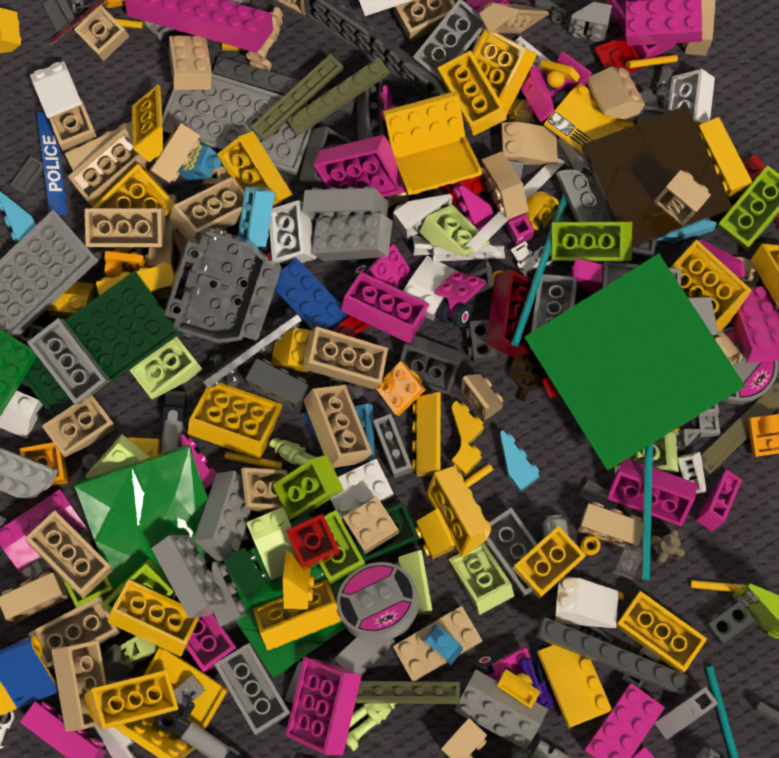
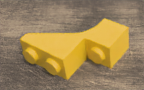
(468, 430)

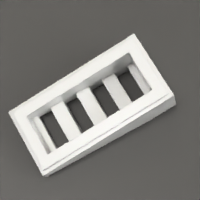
(697, 464)

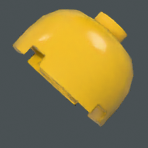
(541, 206)

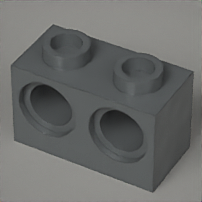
(479, 341)
(732, 626)

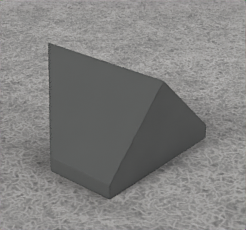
(485, 272)

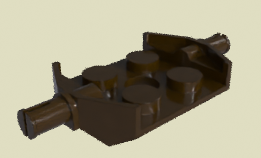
(527, 375)

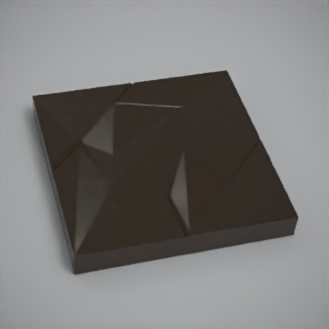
(640, 163)

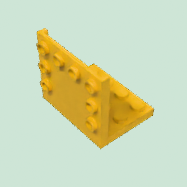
(431, 143)
(165, 743)

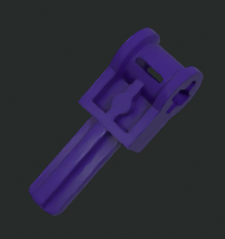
(544, 696)

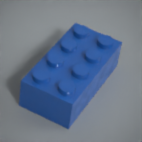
(308, 297)

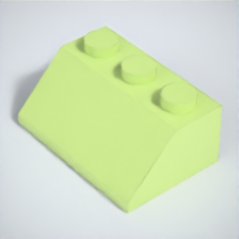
(414, 566)

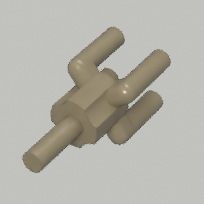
(667, 547)

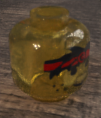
(521, 111)

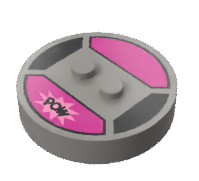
(756, 376)
(378, 601)

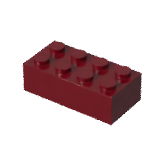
(506, 308)

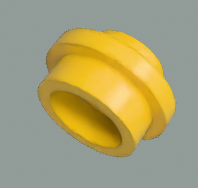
(594, 540)

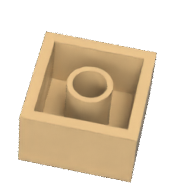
(101, 32)
(73, 127)
(371, 525)
(465, 741)

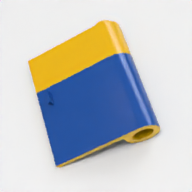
(23, 675)

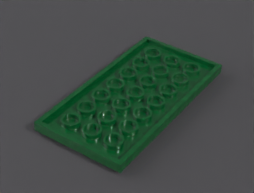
(116, 330)

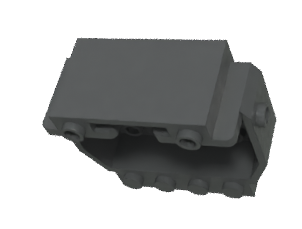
(211, 310)

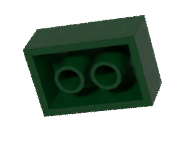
(406, 536)
(245, 572)

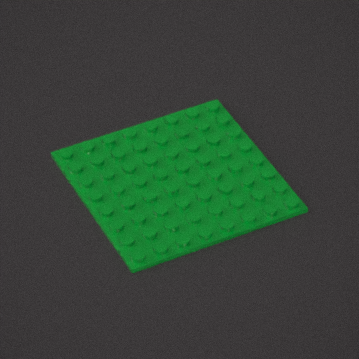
(634, 362)

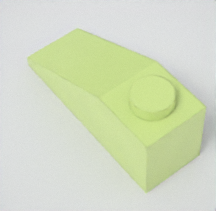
(137, 650)

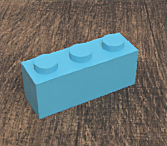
(256, 215)

